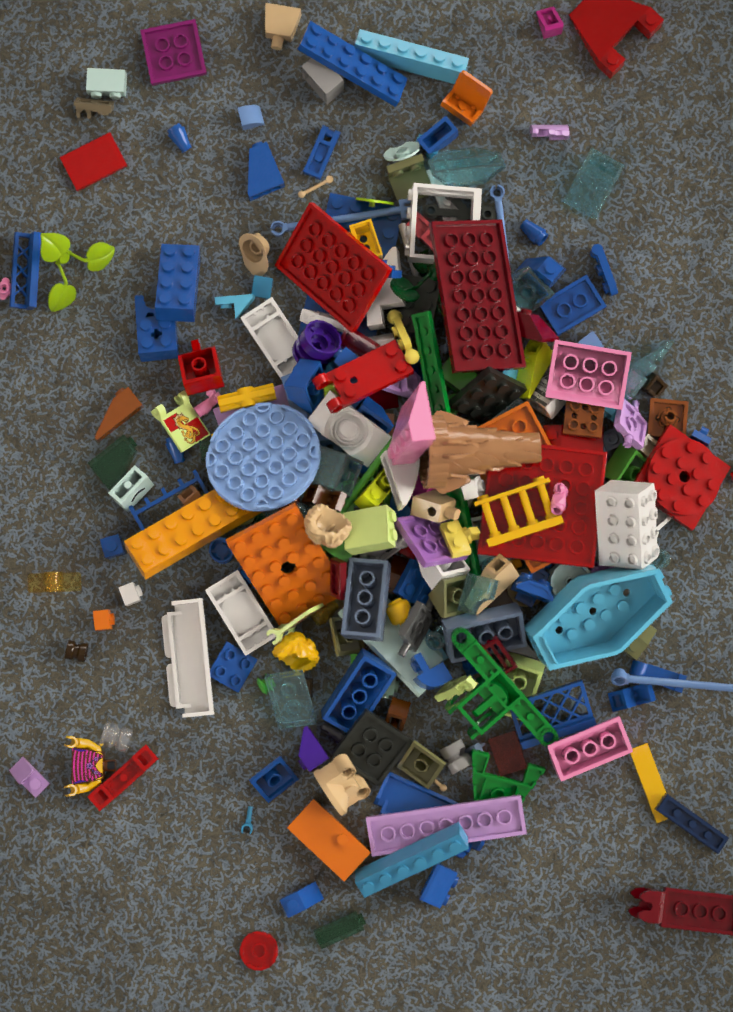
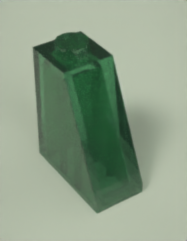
(114, 461)

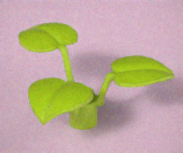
(55, 248)

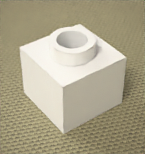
(474, 488)
(130, 593)

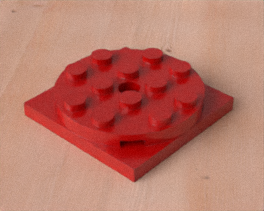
(704, 471)

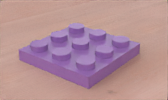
(425, 541)

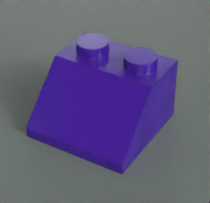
(311, 751)

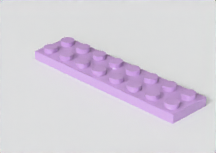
(479, 820)

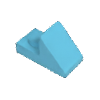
(240, 303)

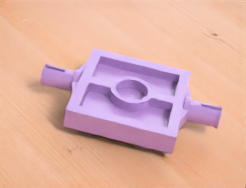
(631, 424)

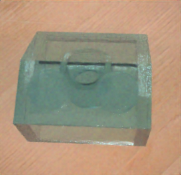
(530, 289)

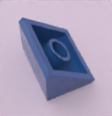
(274, 779)

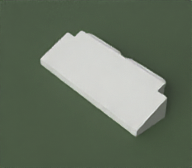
(187, 647)

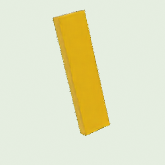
(649, 778)

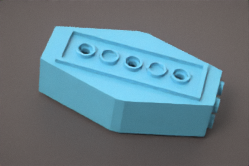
(613, 625)

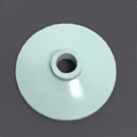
(402, 152)

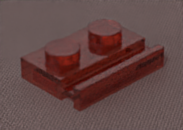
(507, 753)

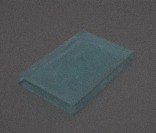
(290, 699)

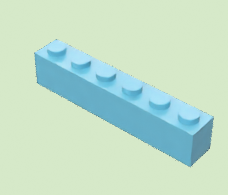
(412, 57)

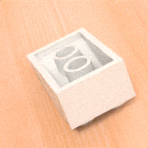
(435, 574)

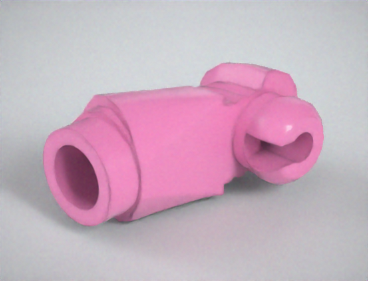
(207, 405)
(558, 501)

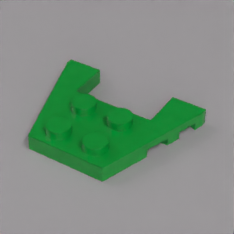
(494, 786)

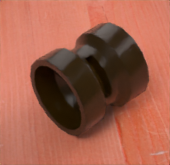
(76, 651)

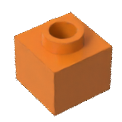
(103, 620)

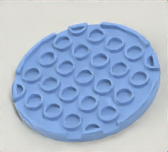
(263, 457)

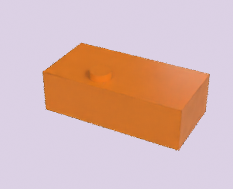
(329, 839)

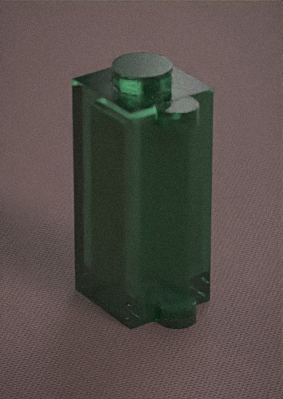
(339, 929)

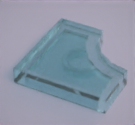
(475, 592)

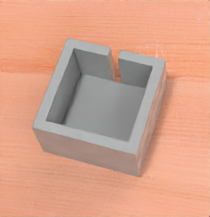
(323, 80)

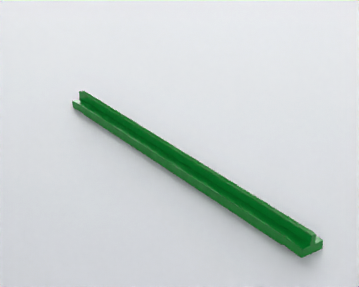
(438, 401)

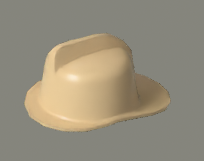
(254, 253)

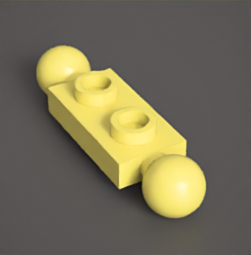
(411, 355)

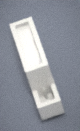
(386, 298)
(401, 479)

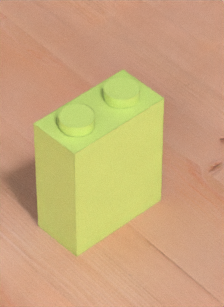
(371, 530)

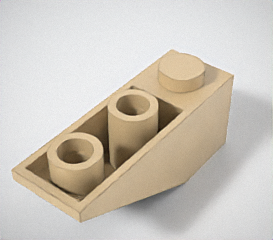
(500, 570)

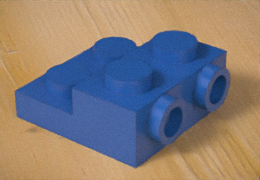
(412, 584)

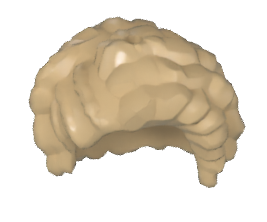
(326, 526)

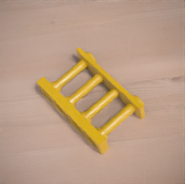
(514, 530)

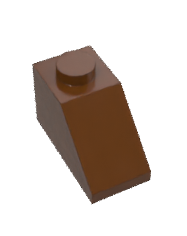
(397, 567)
(398, 713)

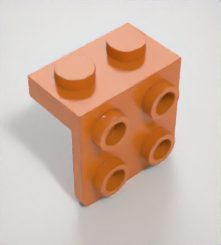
(467, 98)

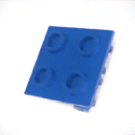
(232, 667)

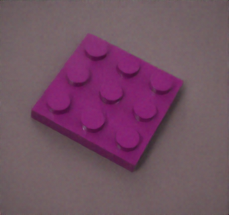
(173, 52)

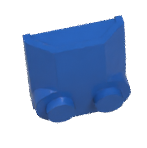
(538, 590)

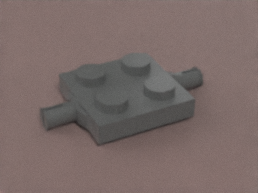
(415, 626)

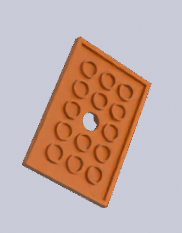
(279, 540)

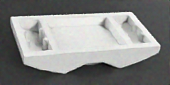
(272, 335)
(349, 430)
(241, 612)

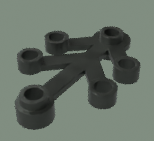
(462, 212)

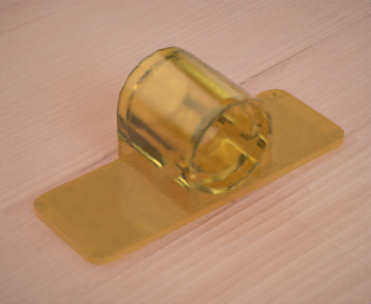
(54, 582)

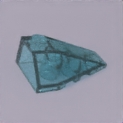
(643, 367)

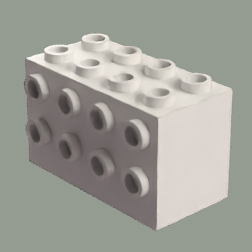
(626, 524)

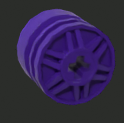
(317, 342)

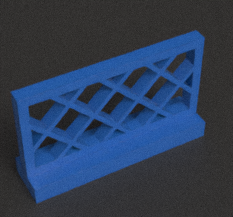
(563, 727)

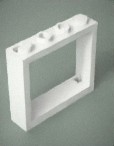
(435, 190)

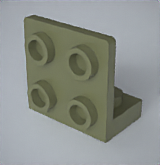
(405, 173)

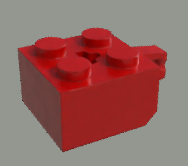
(200, 369)

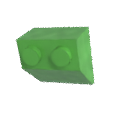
(624, 464)

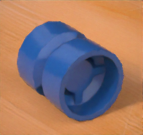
(220, 551)

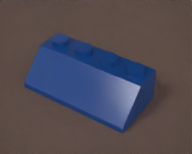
(358, 689)

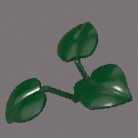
(406, 291)

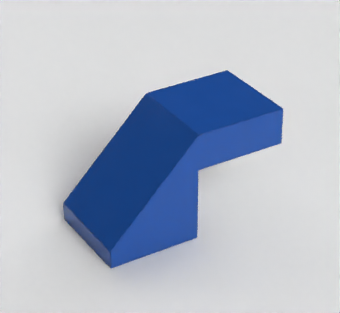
(631, 697)

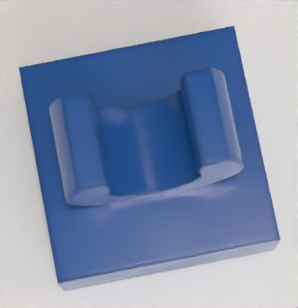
(700, 436)

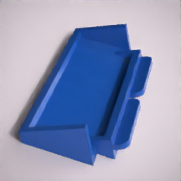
(403, 795)

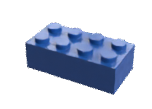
(177, 282)

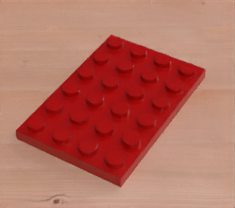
(333, 267)

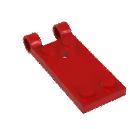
(373, 373)

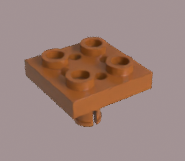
(658, 407)
(575, 426)

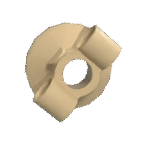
(341, 783)

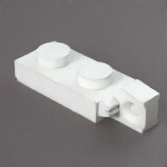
(308, 316)

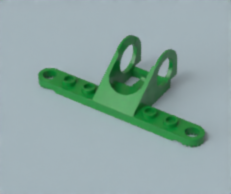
(498, 693)

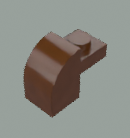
(318, 494)

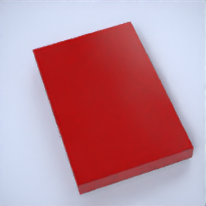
(93, 161)

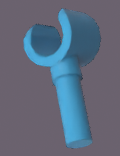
(248, 820)

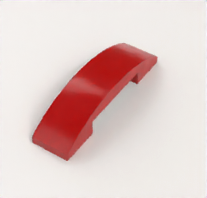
(123, 778)

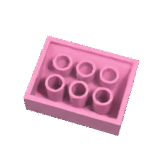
(588, 374)
(413, 429)

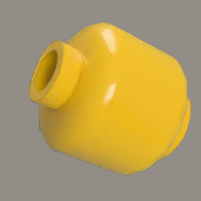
(398, 611)

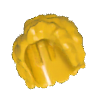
(297, 651)

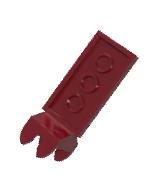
(684, 909)

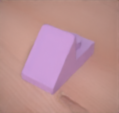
(29, 777)

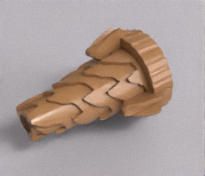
(470, 450)

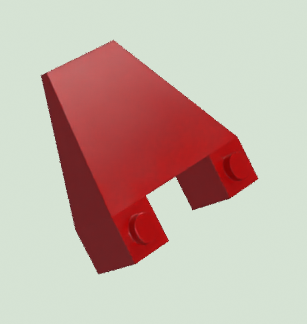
(606, 23)

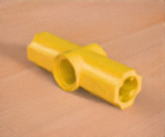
(246, 397)

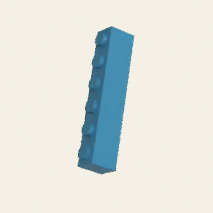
(411, 859)

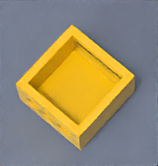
(367, 229)

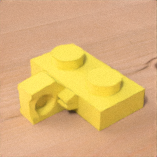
(458, 538)

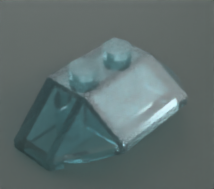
(466, 166)

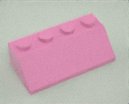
(589, 748)

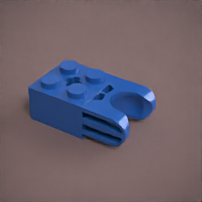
(149, 328)

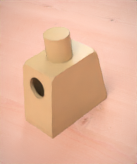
(281, 23)
(434, 507)

